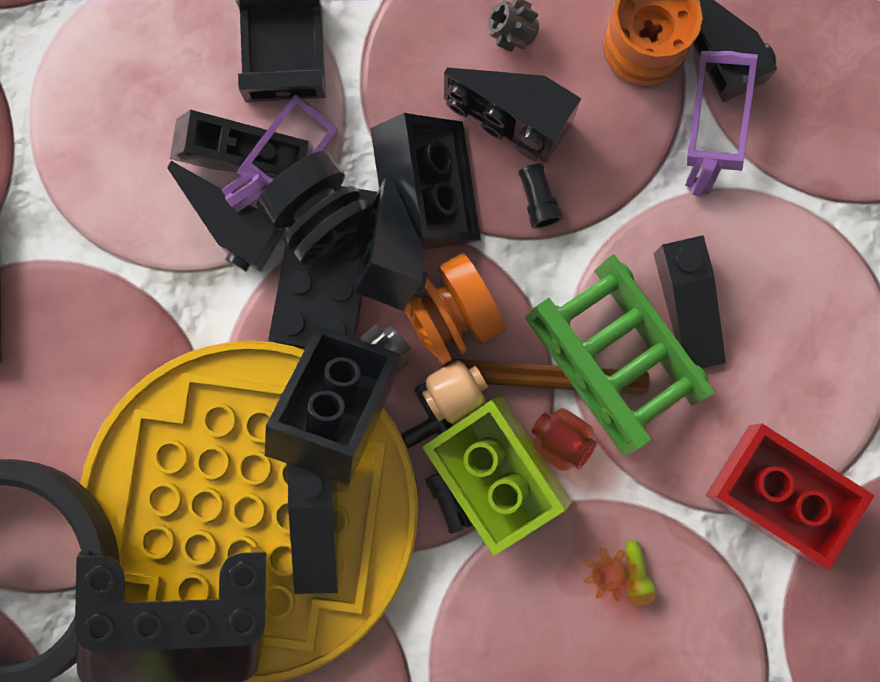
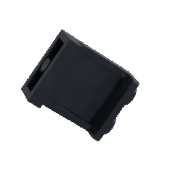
(281, 50)

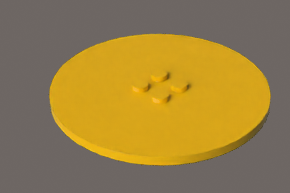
(192, 486)

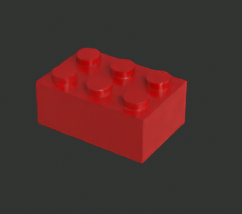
(790, 496)

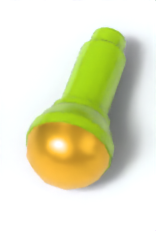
(645, 591)

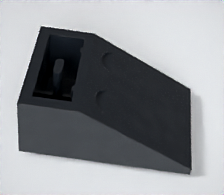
(514, 105)

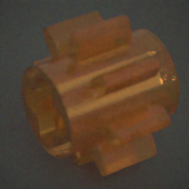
(599, 577)

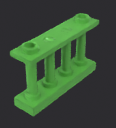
(602, 391)

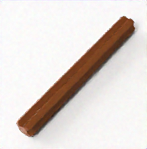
(540, 375)

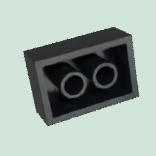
(331, 405)

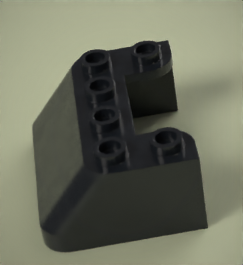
(173, 637)

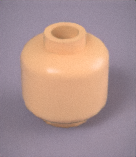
(455, 392)

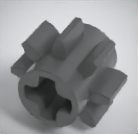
(513, 24)
(390, 340)

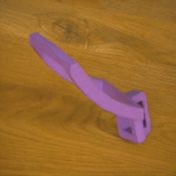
(715, 161)
(261, 180)

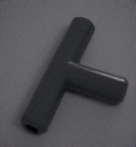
(426, 428)

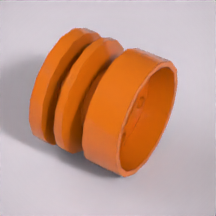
(668, 23)
(453, 309)

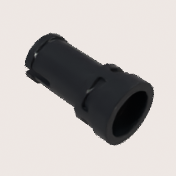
(542, 206)
(451, 509)

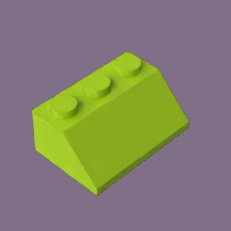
(497, 475)

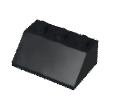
(431, 174)

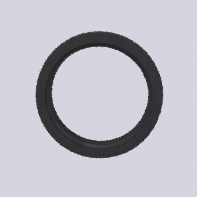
(92, 533)

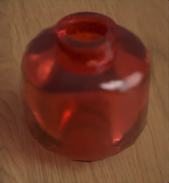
(564, 439)

